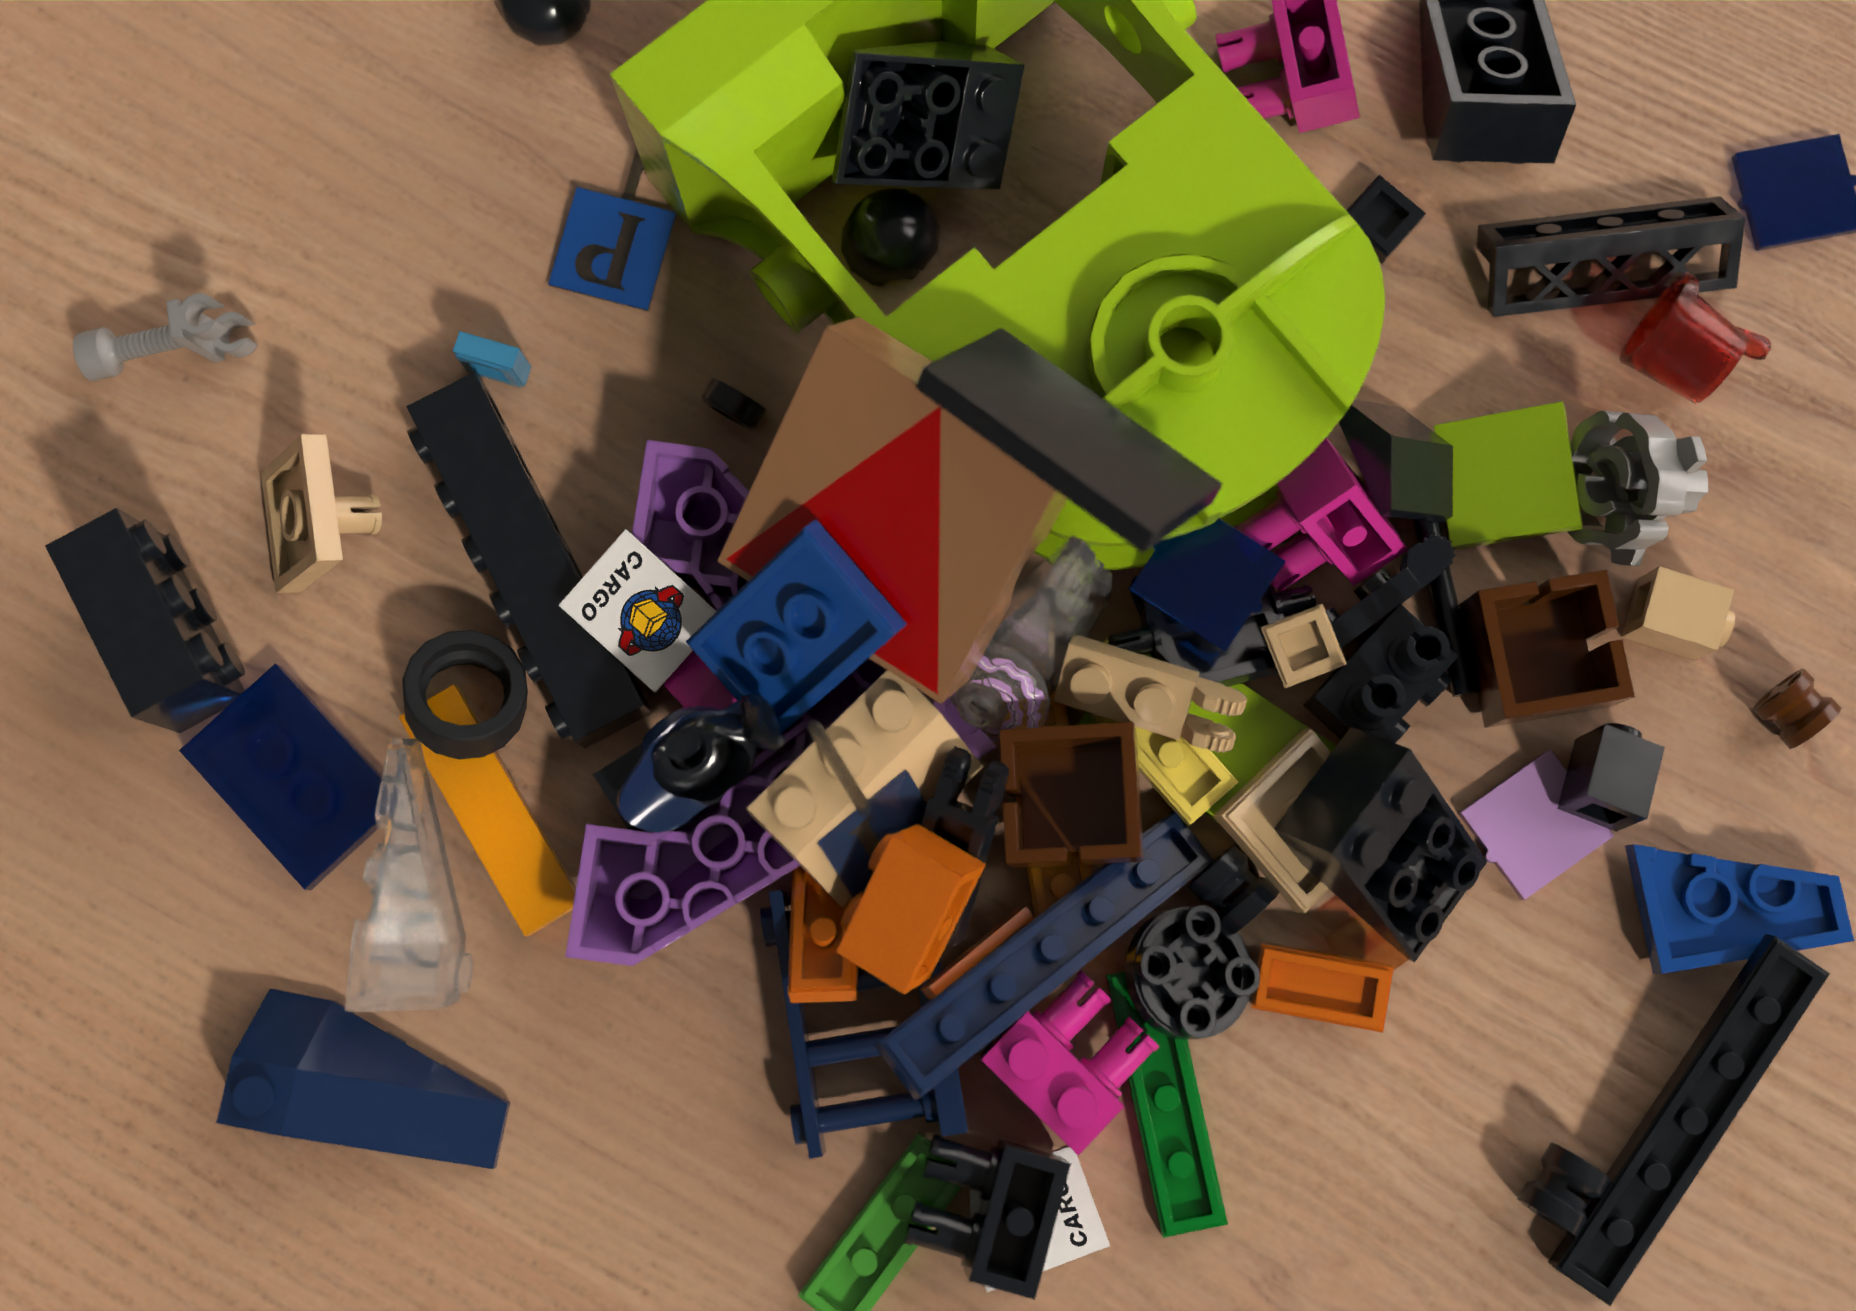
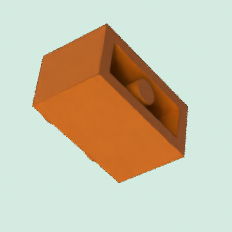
(908, 906)

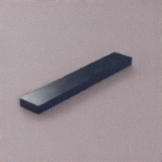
(1040, 957)

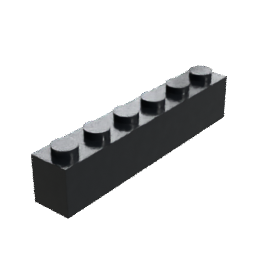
(525, 557)

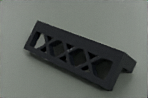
(1605, 234)

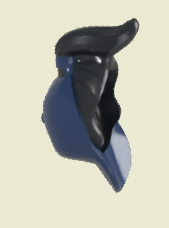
(695, 760)

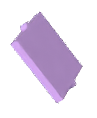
(1525, 829)

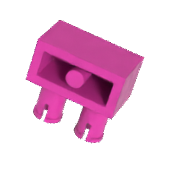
(1317, 71)
(1335, 521)
(1066, 1092)

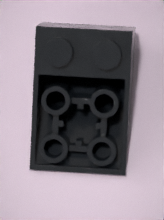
(928, 116)
(1383, 840)

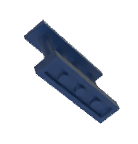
(810, 1121)

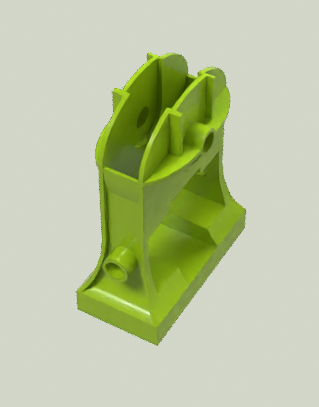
(1188, 290)

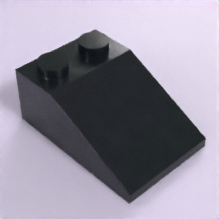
(1493, 81)

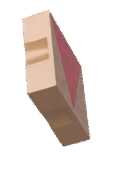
(906, 495)

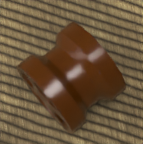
(1797, 708)

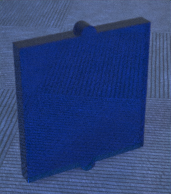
(1796, 192)
(1209, 580)

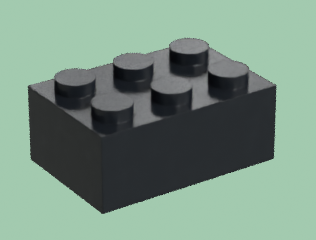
(148, 620)

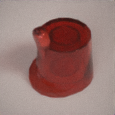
(1689, 343)

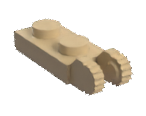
(1147, 693)

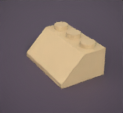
(877, 738)

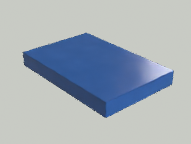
(797, 627)

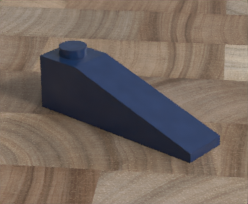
(344, 1082)

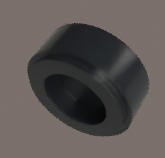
(733, 404)

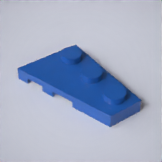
(1719, 910)

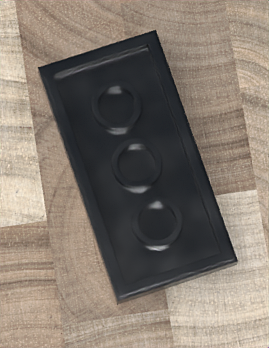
(1069, 438)

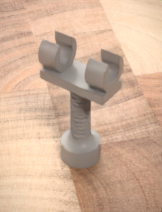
(103, 354)

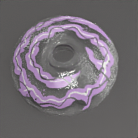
(1003, 693)

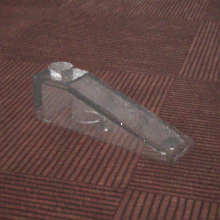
(1054, 604)
(415, 936)

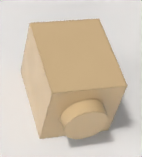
(1679, 614)

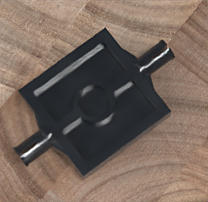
(1245, 658)

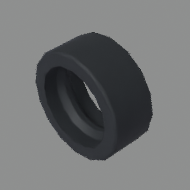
(457, 649)

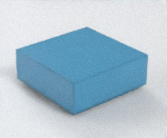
(492, 359)

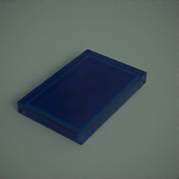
(289, 776)

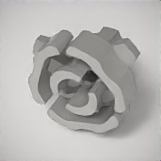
(1635, 481)

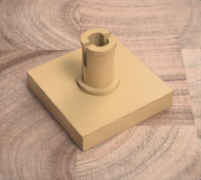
(306, 515)

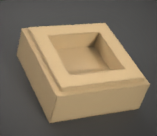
(1303, 646)

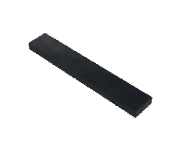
(1690, 1117)

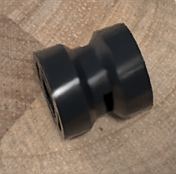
(1226, 875)
(1564, 1189)

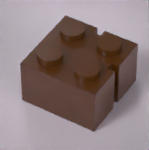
(1536, 655)
(1075, 795)

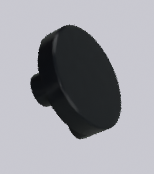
(1189, 973)

